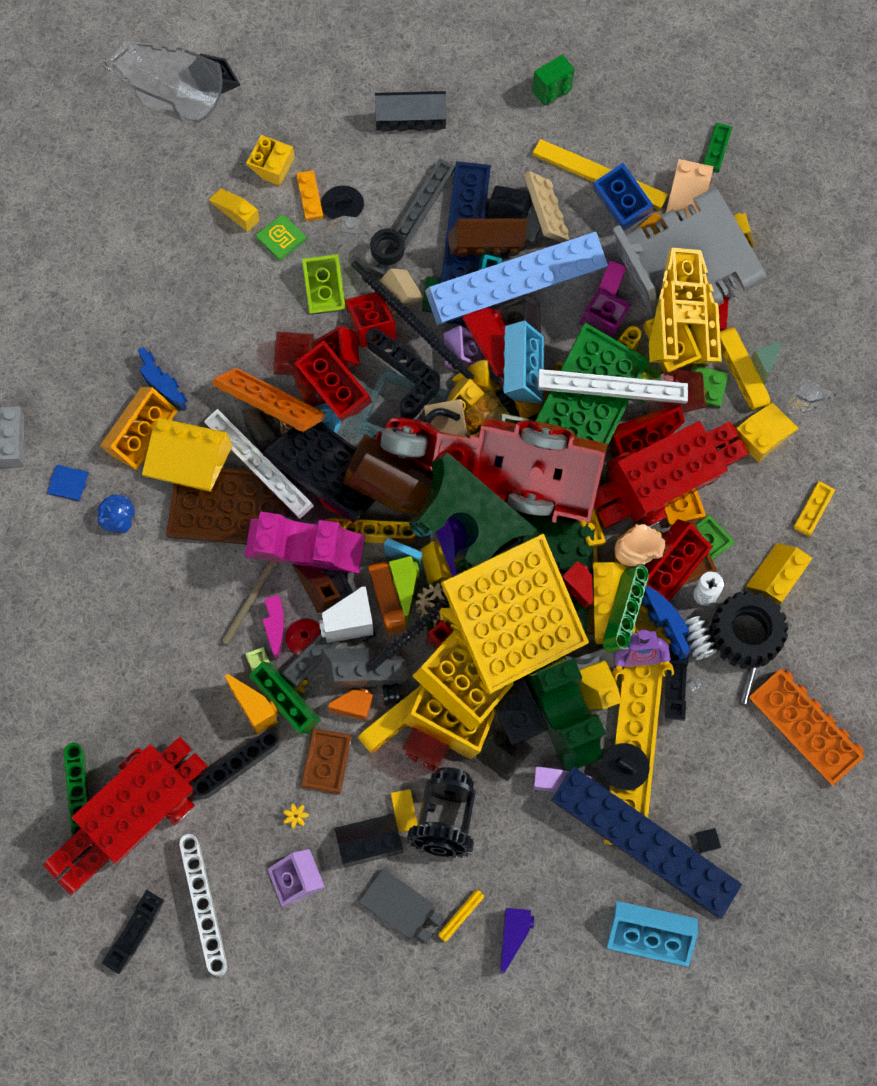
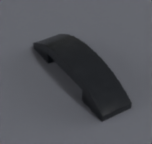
(676, 688)
(134, 932)

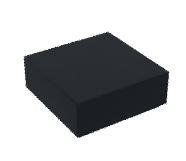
(708, 840)

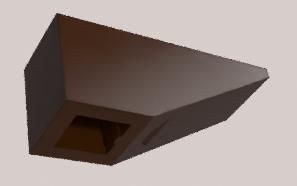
(318, 587)

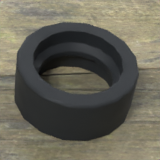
(384, 234)

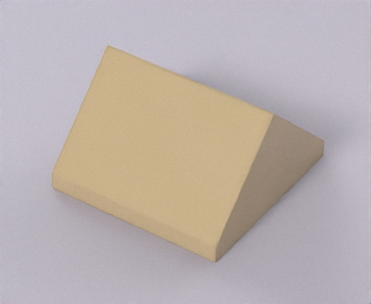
(402, 286)

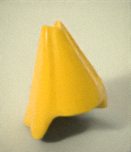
(481, 376)

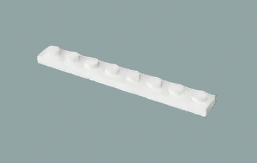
(612, 386)
(261, 465)

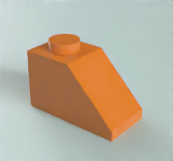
(353, 704)

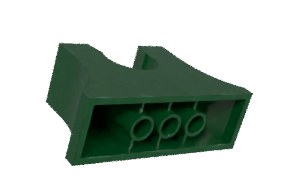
(483, 513)
(569, 722)

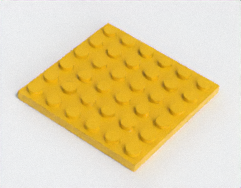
(514, 613)

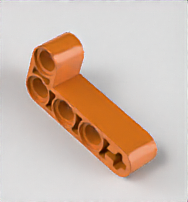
(387, 599)

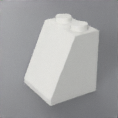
(348, 618)

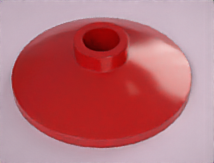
(293, 635)

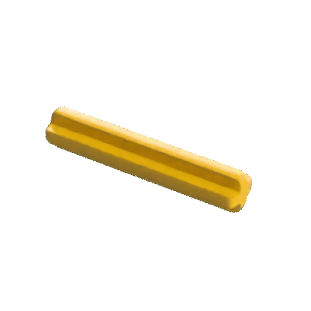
(461, 915)

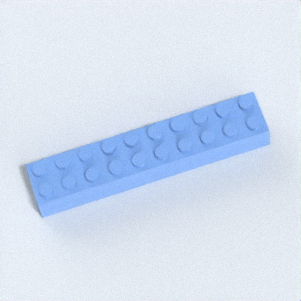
(516, 278)

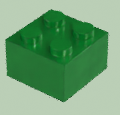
(553, 80)

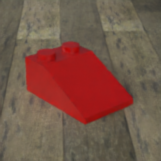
(368, 313)

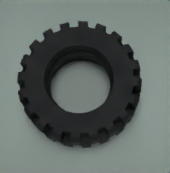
(762, 610)

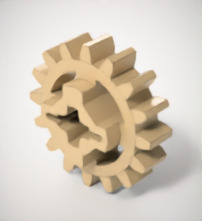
(427, 603)

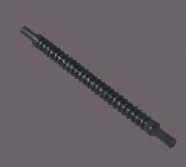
(456, 363)
(388, 652)

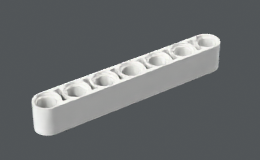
(199, 895)

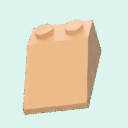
(688, 182)

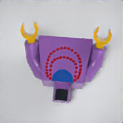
(643, 650)

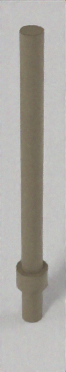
(249, 601)

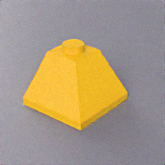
(598, 686)

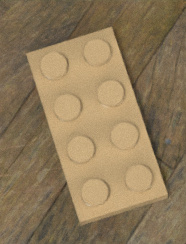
(546, 207)

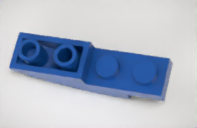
(161, 382)
(664, 614)

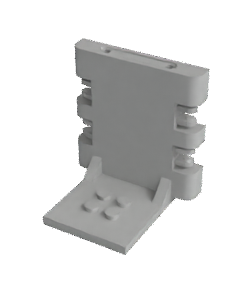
(709, 230)

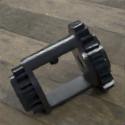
(438, 837)

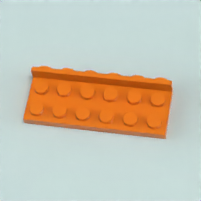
(807, 726)

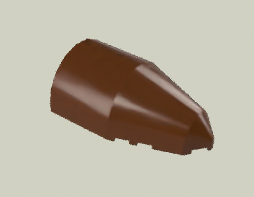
(388, 478)

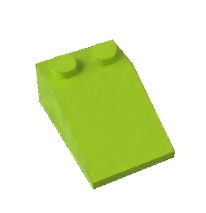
(324, 283)
(404, 577)

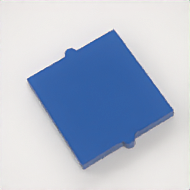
(68, 482)

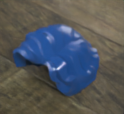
(115, 513)

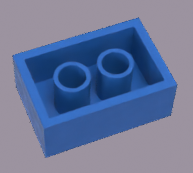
(623, 197)

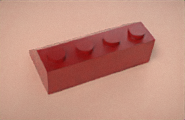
(489, 334)
(333, 381)
(681, 556)

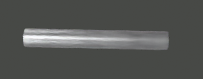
(748, 686)

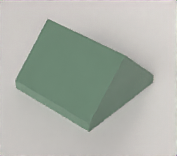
(764, 359)

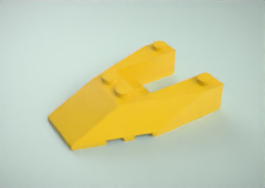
(685, 299)

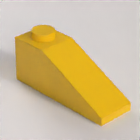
(236, 208)

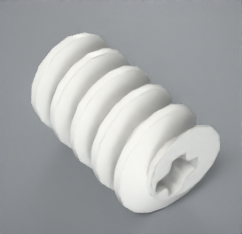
(708, 589)
(698, 639)

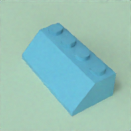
(522, 362)
(652, 933)

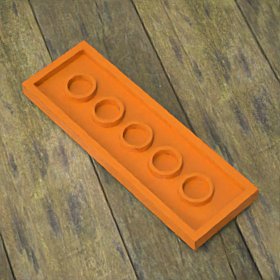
(269, 399)

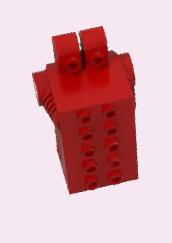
(666, 473)
(127, 811)

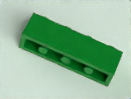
(285, 697)

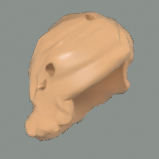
(639, 546)

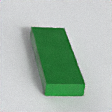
(717, 146)

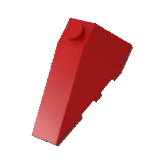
(646, 430)

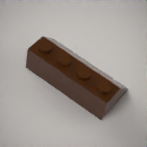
(487, 237)

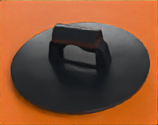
(342, 202)
(625, 766)

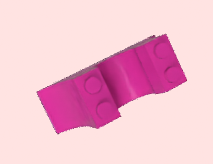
(304, 544)

